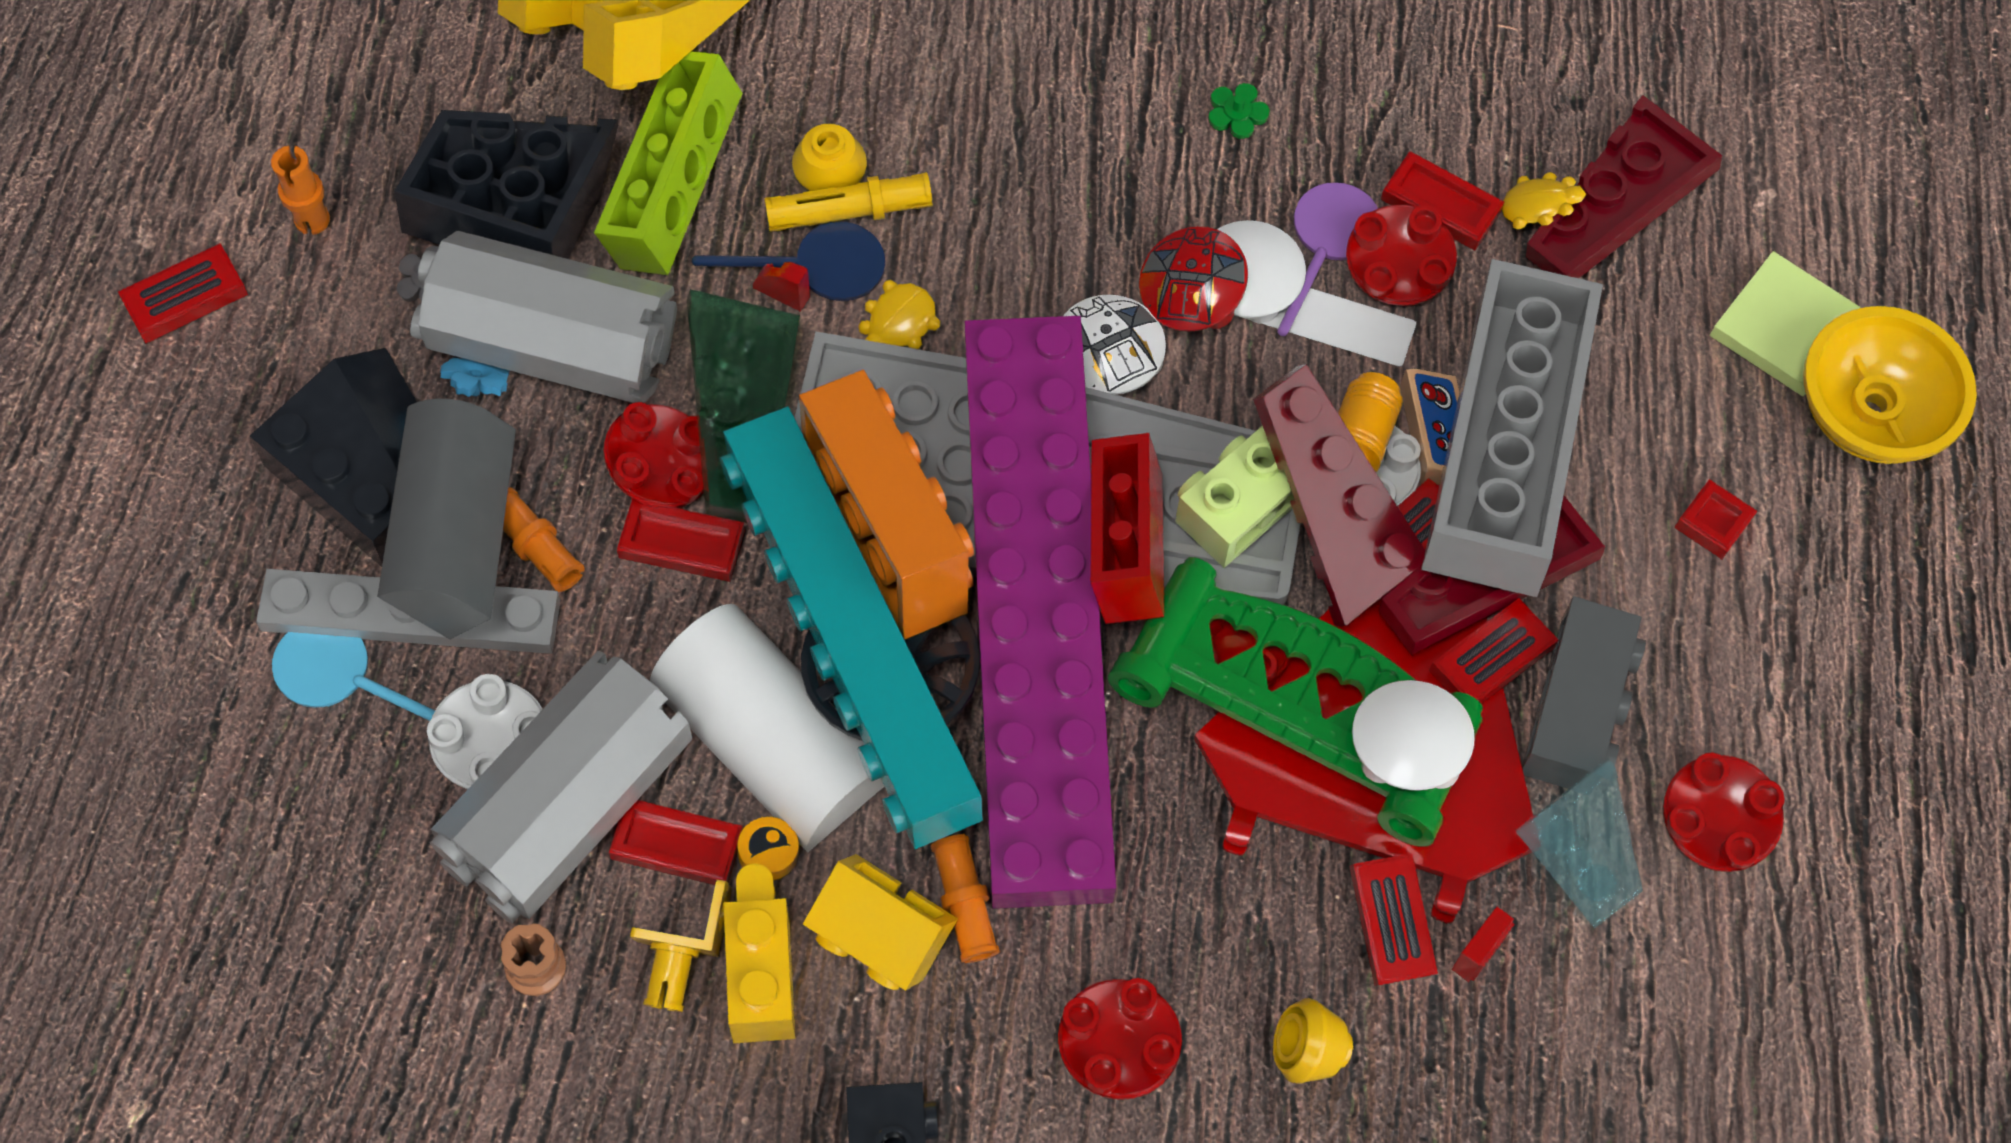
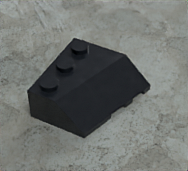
(506, 179)
(343, 444)

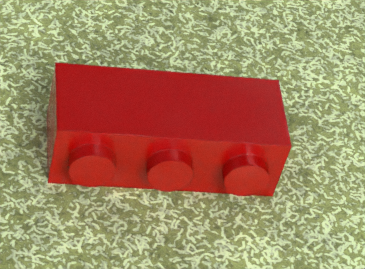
(1127, 528)

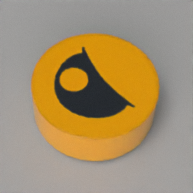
(769, 843)

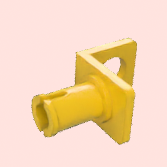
(675, 954)

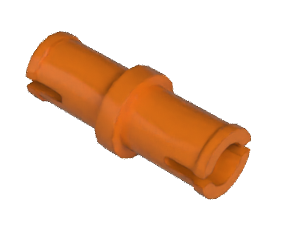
(300, 190)
(537, 541)
(965, 898)

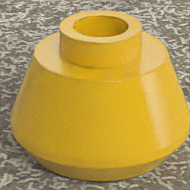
(828, 158)
(1311, 1042)

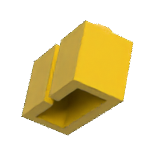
(867, 920)

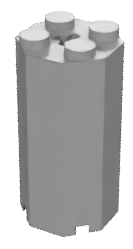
(544, 316)
(560, 786)

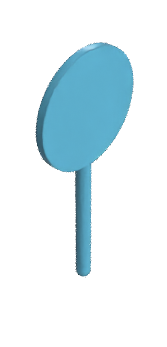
(327, 670)

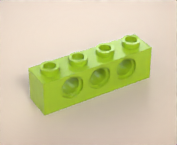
(668, 164)

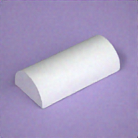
(761, 724)

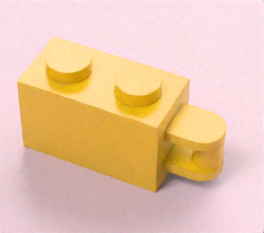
(758, 960)

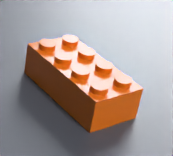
(889, 502)

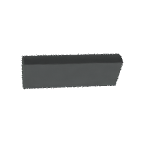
(447, 515)

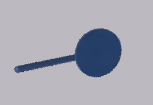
(839, 256)

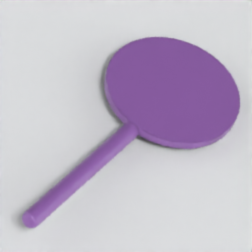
(1324, 226)

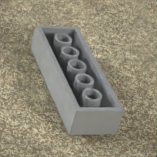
(1513, 429)

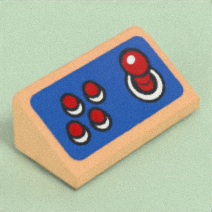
(1430, 411)

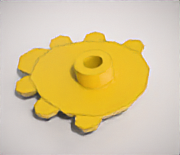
(1540, 199)
(900, 315)

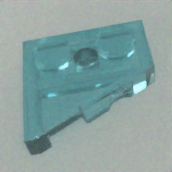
(1588, 844)

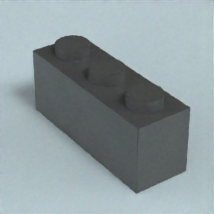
(1584, 693)

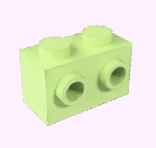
(1234, 499)

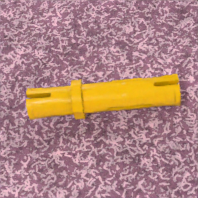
(849, 202)

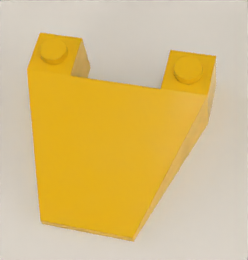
(626, 38)

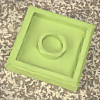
(1779, 319)

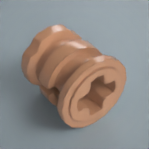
(528, 977)

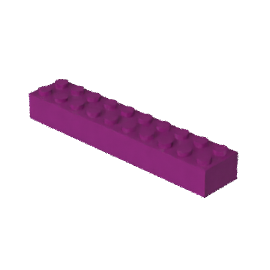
(1038, 615)

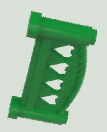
(1180, 655)

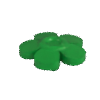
(1237, 110)

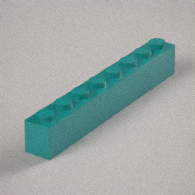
(852, 630)

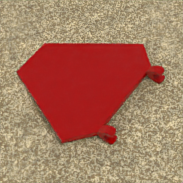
(1302, 794)

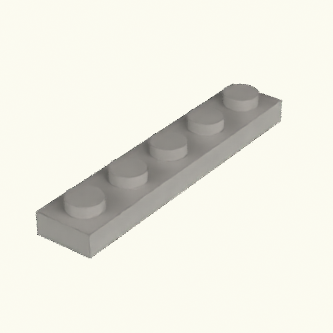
(350, 608)

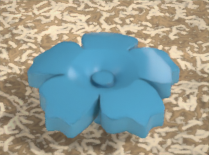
(474, 377)

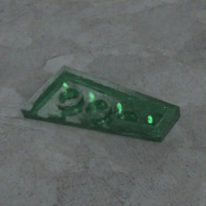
(739, 374)

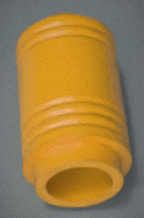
(1371, 413)

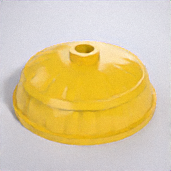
(1903, 368)

